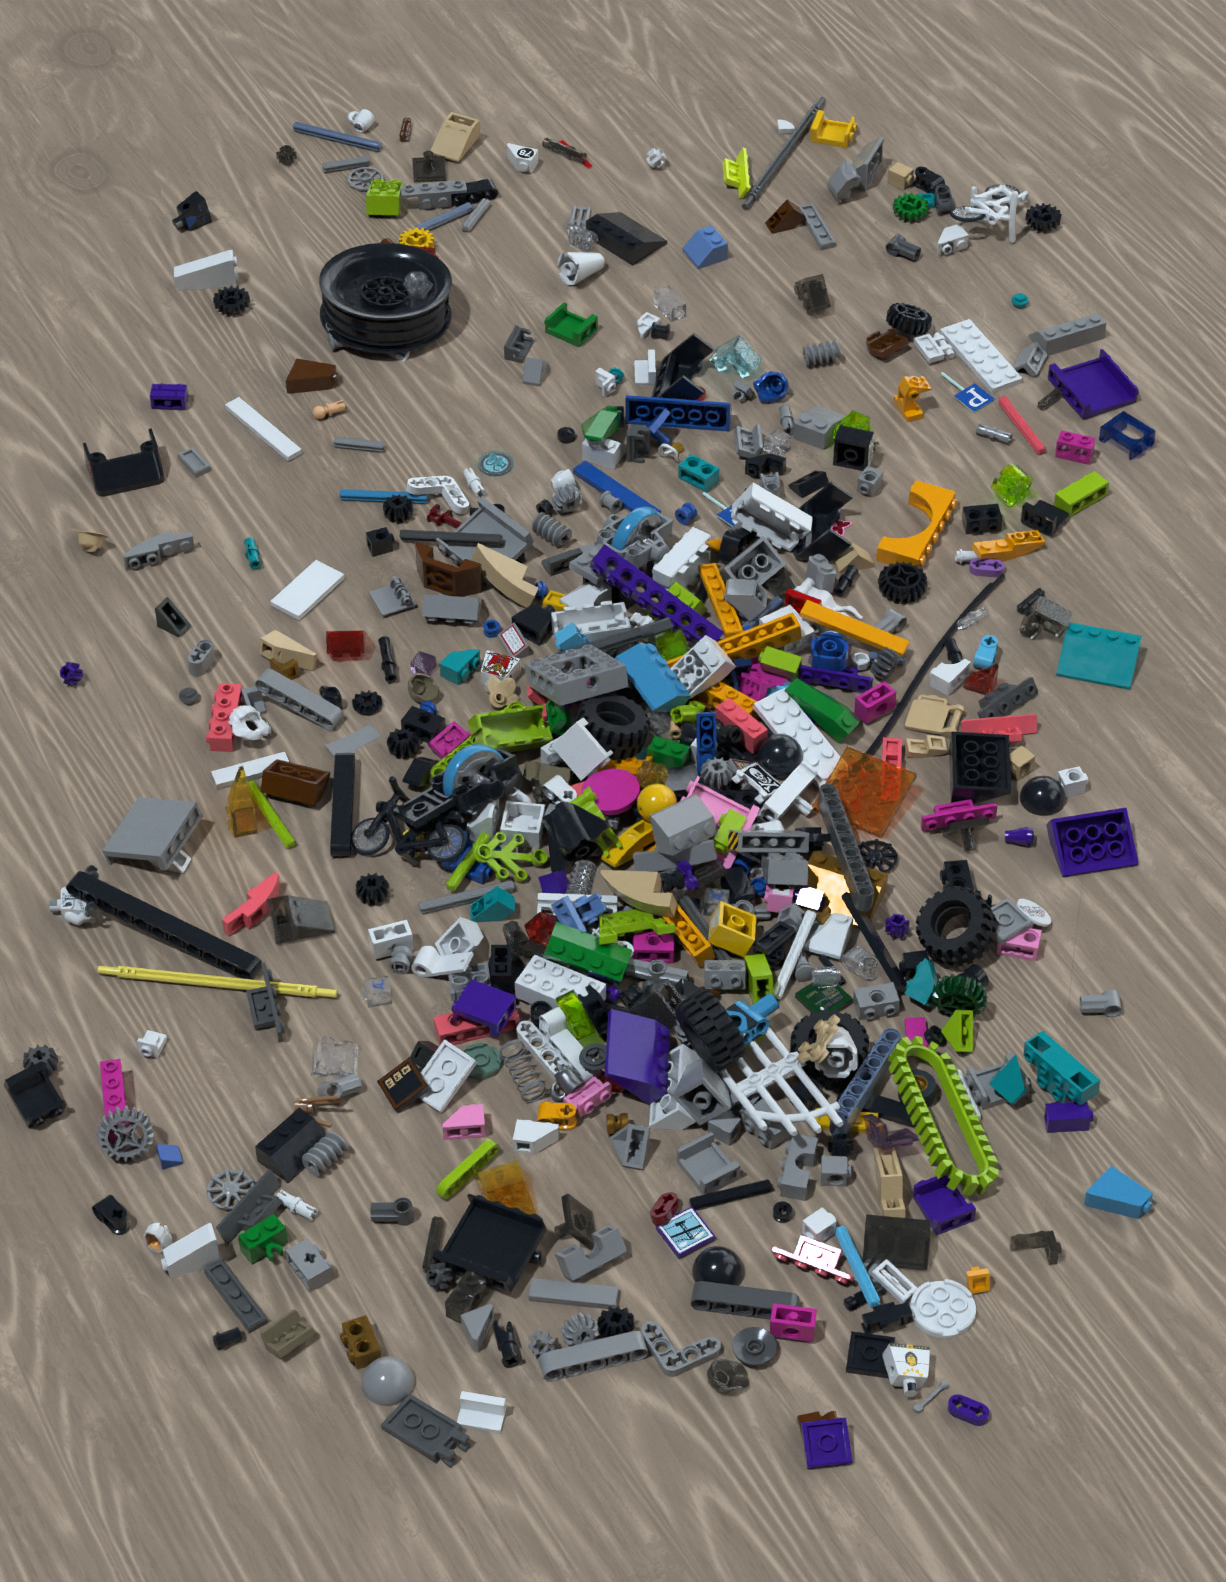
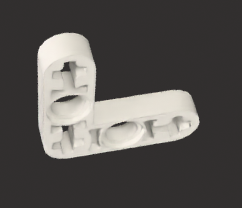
(440, 484)

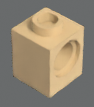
(1021, 762)

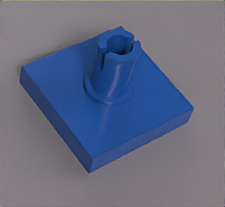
(654, 427)

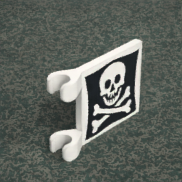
(759, 779)

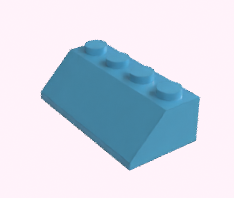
(653, 678)

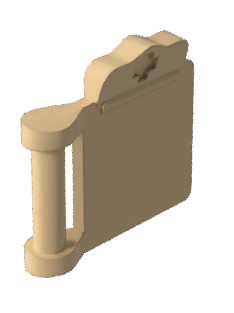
(930, 714)

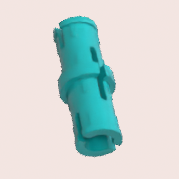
(252, 553)

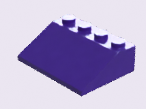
(1092, 842)
(637, 1054)

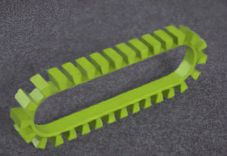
(926, 1125)

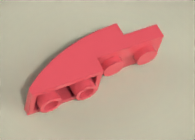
(256, 907)

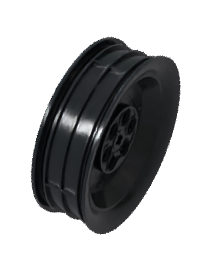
(371, 306)

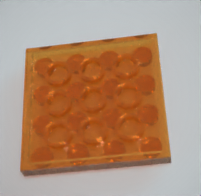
(869, 790)

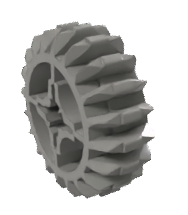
(137, 1144)

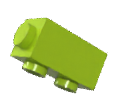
(780, 662)
(729, 821)

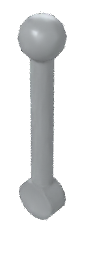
(918, 1408)

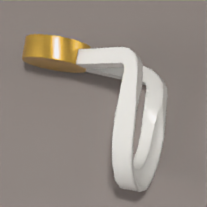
(675, 448)

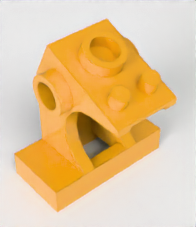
(908, 392)

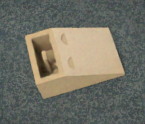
(456, 136)

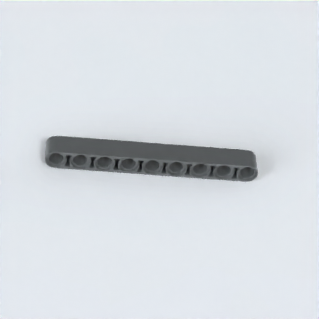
(845, 847)

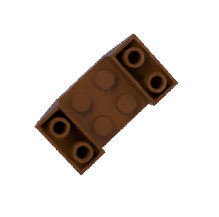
(445, 577)

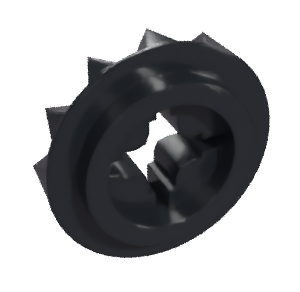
(368, 707)

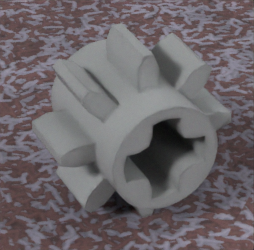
(544, 1337)

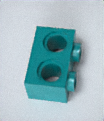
(698, 473)

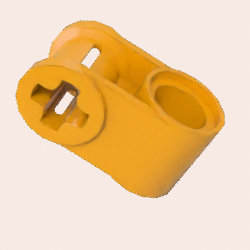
(557, 1114)

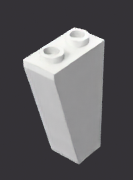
(207, 273)

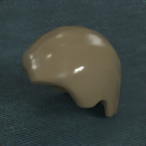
(422, 688)

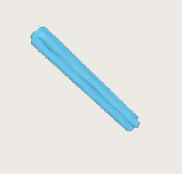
(857, 1266)

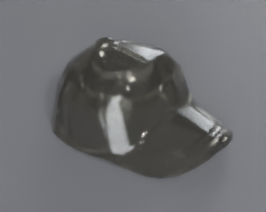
(727, 1375)

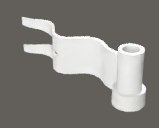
(808, 588)

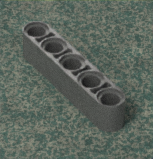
(739, 1299)

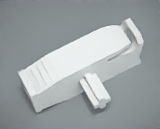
(789, 794)

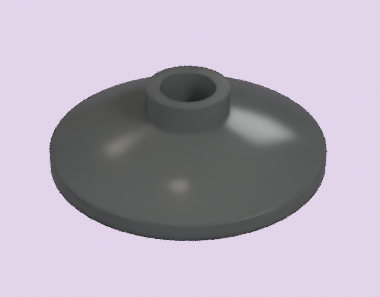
(757, 1339)

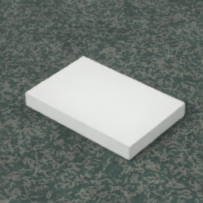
(446, 1074)

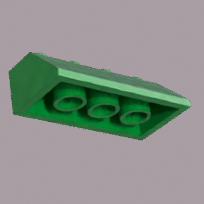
(586, 956)

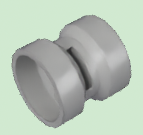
(401, 959)

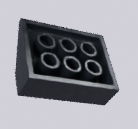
(624, 236)
(979, 766)

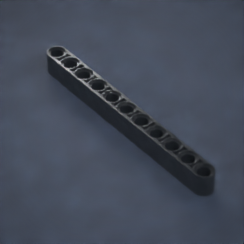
(164, 926)

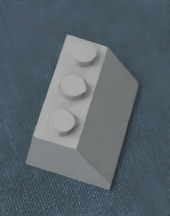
(869, 162)
(754, 563)
(451, 608)
(682, 825)

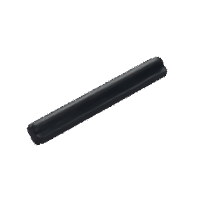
(730, 1194)

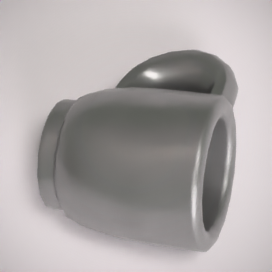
(567, 1080)

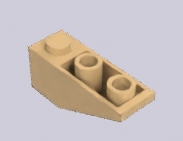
(284, 649)

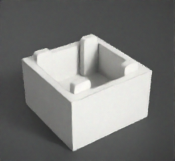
(524, 820)

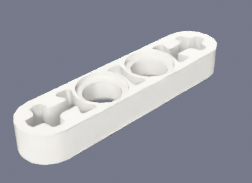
(539, 1052)

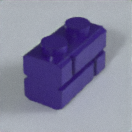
(169, 396)

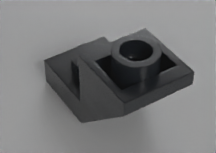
(764, 463)
(419, 772)

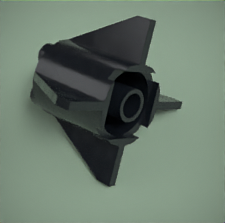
(572, 835)

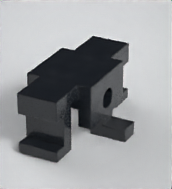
(886, 1315)

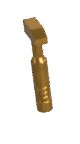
(822, 916)

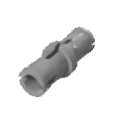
(786, 419)
(994, 433)

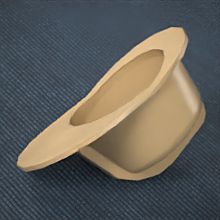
(90, 540)

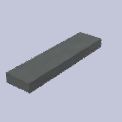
(235, 1296)

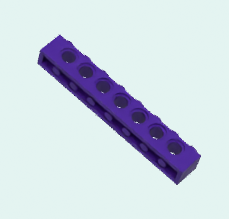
(652, 589)

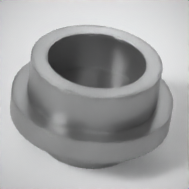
(188, 696)

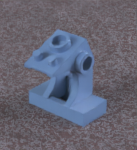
(586, 909)

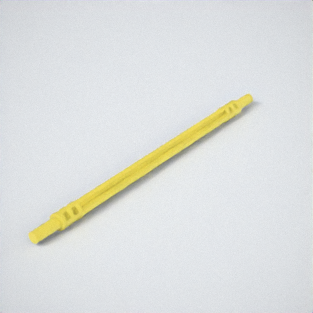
(214, 981)

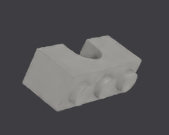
(726, 1125)
(795, 1181)
(607, 1247)

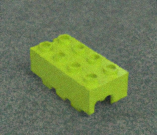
(511, 729)

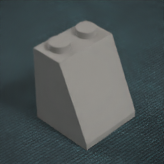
(702, 1092)

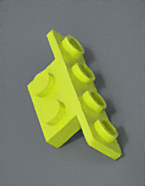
(736, 173)

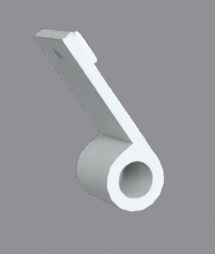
(430, 963)

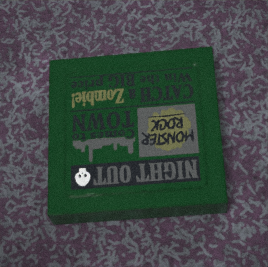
(823, 998)

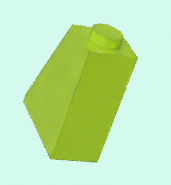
(758, 977)

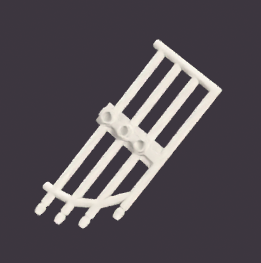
(774, 1073)

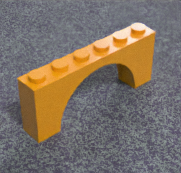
(937, 505)

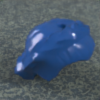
(769, 388)

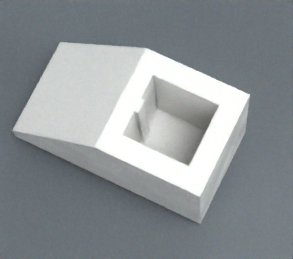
(952, 240)
(534, 1136)

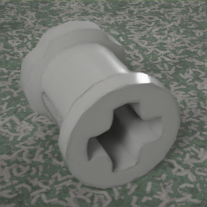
(614, 504)

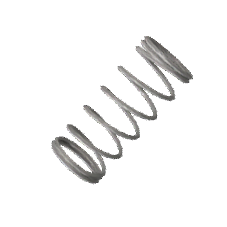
(530, 1084)

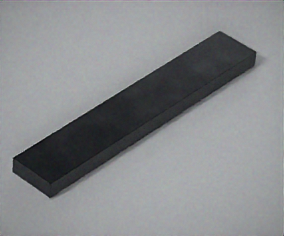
(876, 944)

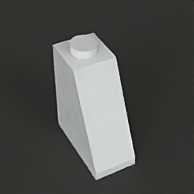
(191, 1252)

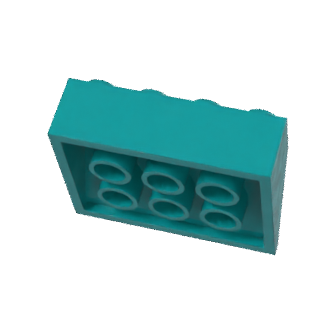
(1099, 655)

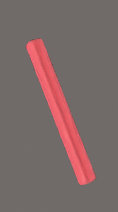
(1021, 424)

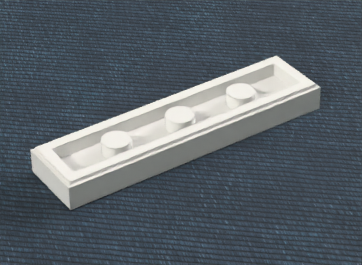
(253, 769)

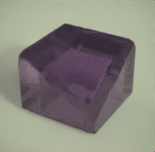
(423, 663)

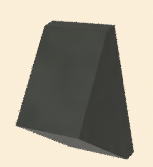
(170, 618)

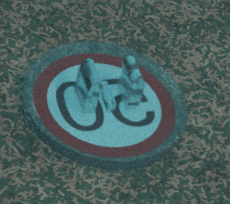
(495, 463)

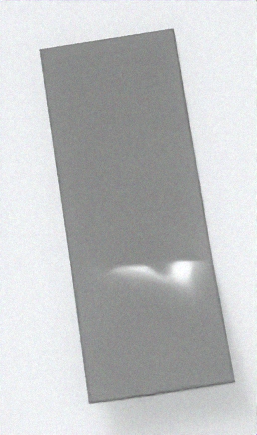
(354, 741)

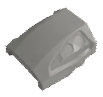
(843, 180)
(457, 981)

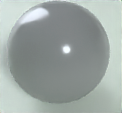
(387, 1381)

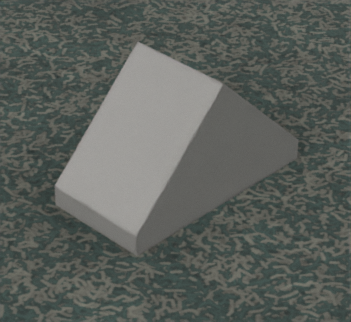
(534, 371)
(476, 1325)

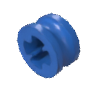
(491, 633)

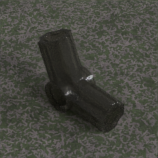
(520, 943)

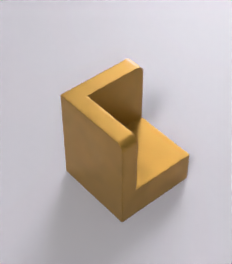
(289, 669)

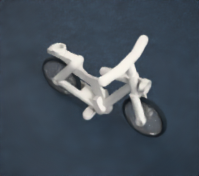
(993, 196)

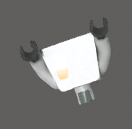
(74, 909)

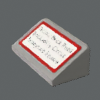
(514, 641)

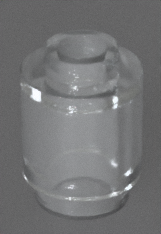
(826, 977)

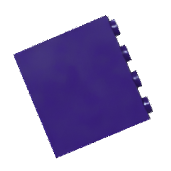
(1094, 386)

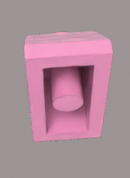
(465, 1123)

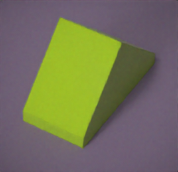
(960, 1031)

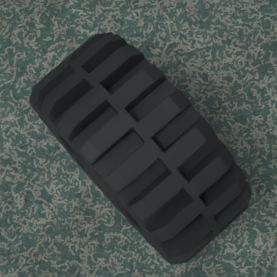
(615, 724)
(943, 908)
(710, 1030)
(804, 1031)

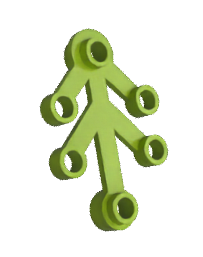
(507, 856)

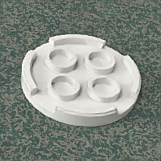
(943, 1308)

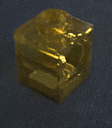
(651, 773)

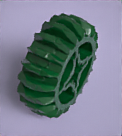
(959, 994)

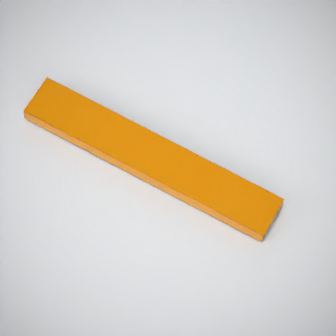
(716, 589)
(853, 628)

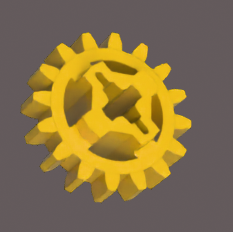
(417, 238)

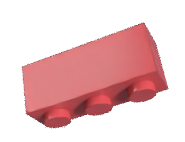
(753, 731)

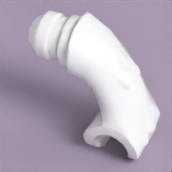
(518, 796)

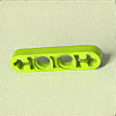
(467, 1169)

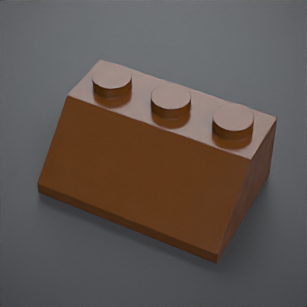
(294, 782)

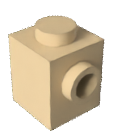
(900, 175)

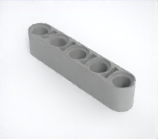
(299, 699)
(592, 1356)

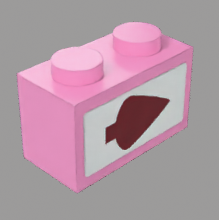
(778, 896)

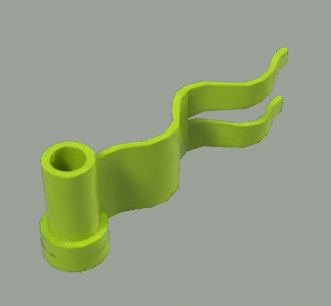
(587, 801)

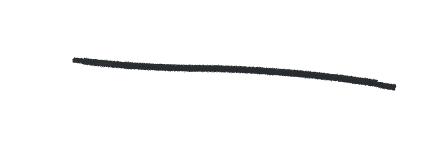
(926, 665)

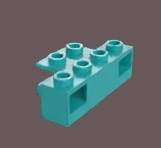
(1060, 1071)

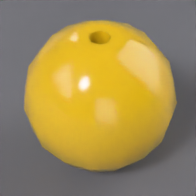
(654, 799)

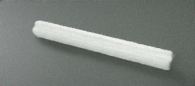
(793, 954)

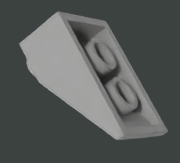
(816, 426)

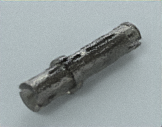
(569, 152)

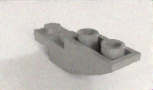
(152, 549)

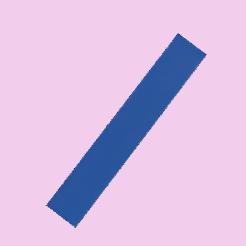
(603, 483)

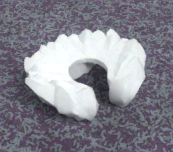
(248, 713)

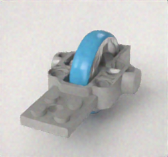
(633, 537)

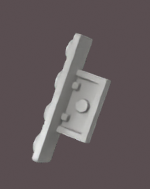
(434, 194)

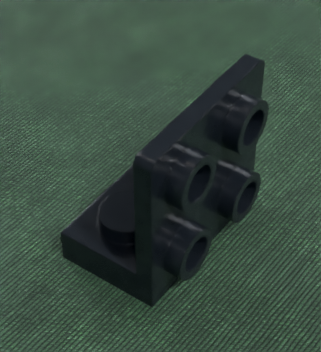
(1043, 516)

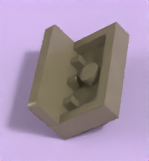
(286, 1334)

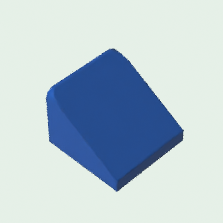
(168, 1155)

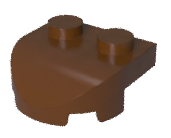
(885, 344)

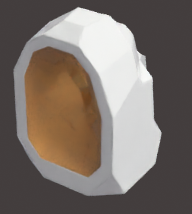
(157, 1237)

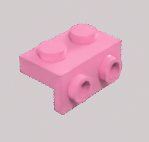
(589, 1096)

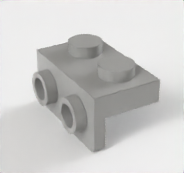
(748, 442)

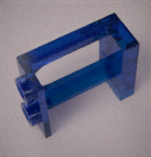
(1113, 429)

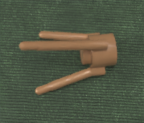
(307, 1105)

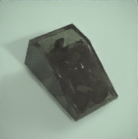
(299, 918)

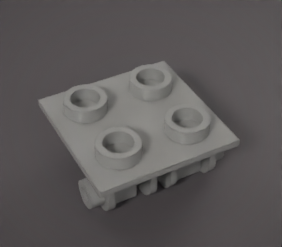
(392, 597)

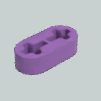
(986, 567)

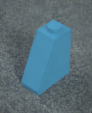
(1119, 1195)

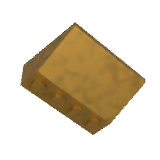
(826, 875)

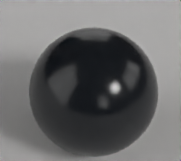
(780, 755)
(1043, 796)
(718, 1266)

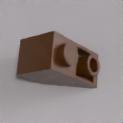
(785, 218)

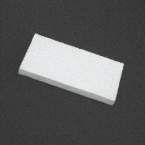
(307, 590)

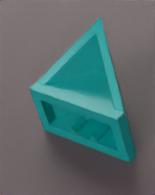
(1009, 1081)

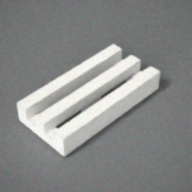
(891, 1283)

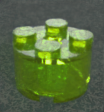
(1012, 484)
(672, 645)

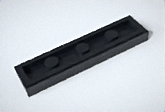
(886, 1108)

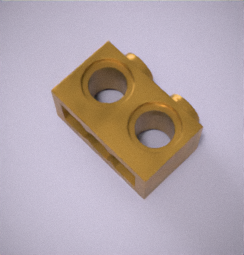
(363, 1341)

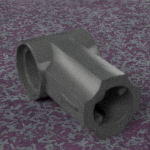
(898, 245)
(398, 1211)

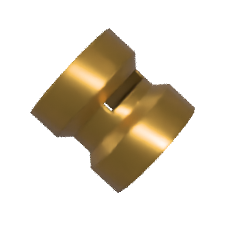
(616, 1123)

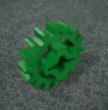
(910, 206)

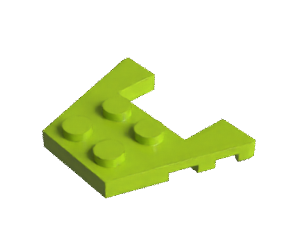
(630, 921)

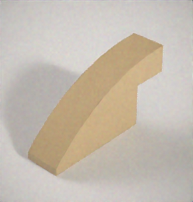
(505, 575)
(641, 891)
(889, 1183)

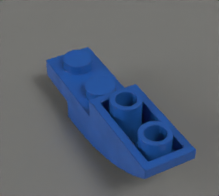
(705, 738)

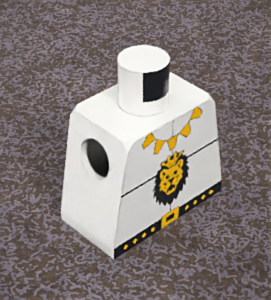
(907, 1366)

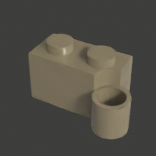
(545, 772)

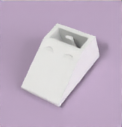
(703, 666)

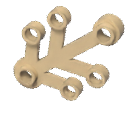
(825, 1031)

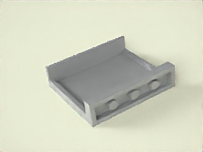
(489, 520)
(154, 831)

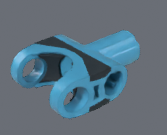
(752, 1018)

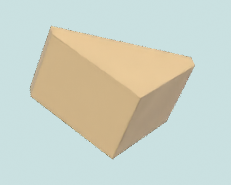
(854, 556)

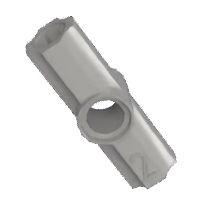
(655, 971)

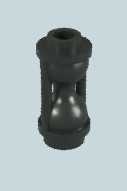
(730, 733)

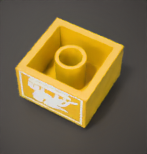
(732, 929)

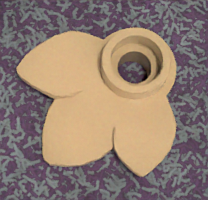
(502, 689)

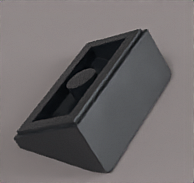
(809, 483)

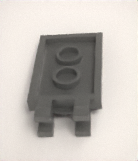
(426, 1430)

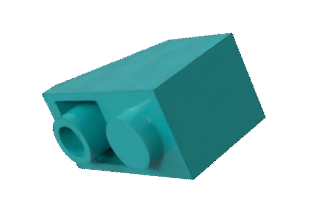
(459, 665)
(493, 906)
(922, 984)

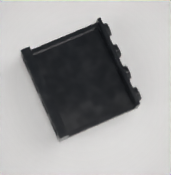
(492, 1242)

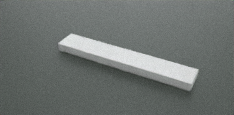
(263, 429)

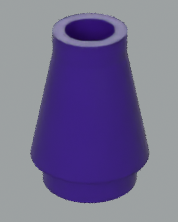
(1020, 836)

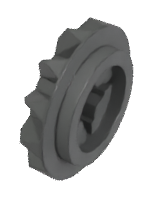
(589, 1053)

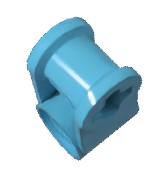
(986, 652)

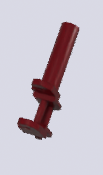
(442, 518)

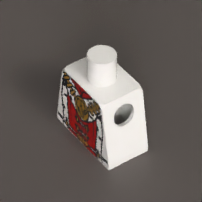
(499, 665)

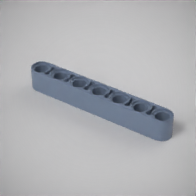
(865, 1080)

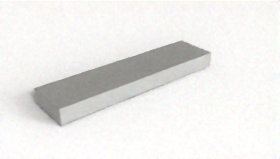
(817, 227)
(573, 1293)

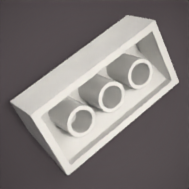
(666, 1111)

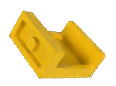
(832, 132)

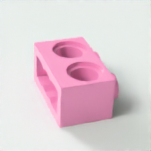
(1022, 946)

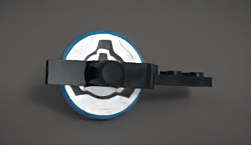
(485, 779)

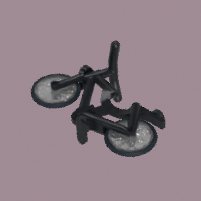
(442, 845)

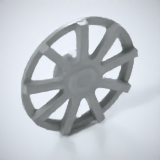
(364, 178)
(229, 1189)

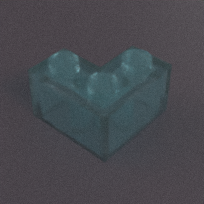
(736, 354)

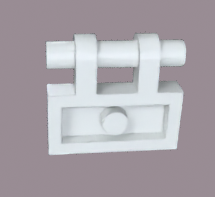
(930, 347)

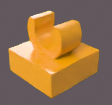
(978, 1280)

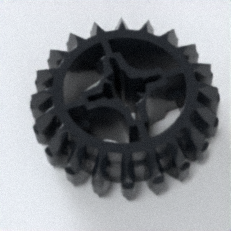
(909, 319)
(902, 582)

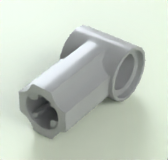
(891, 621)
(1107, 1002)
(341, 1086)

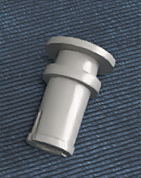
(803, 968)

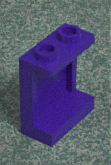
(485, 1006)
(942, 1205)

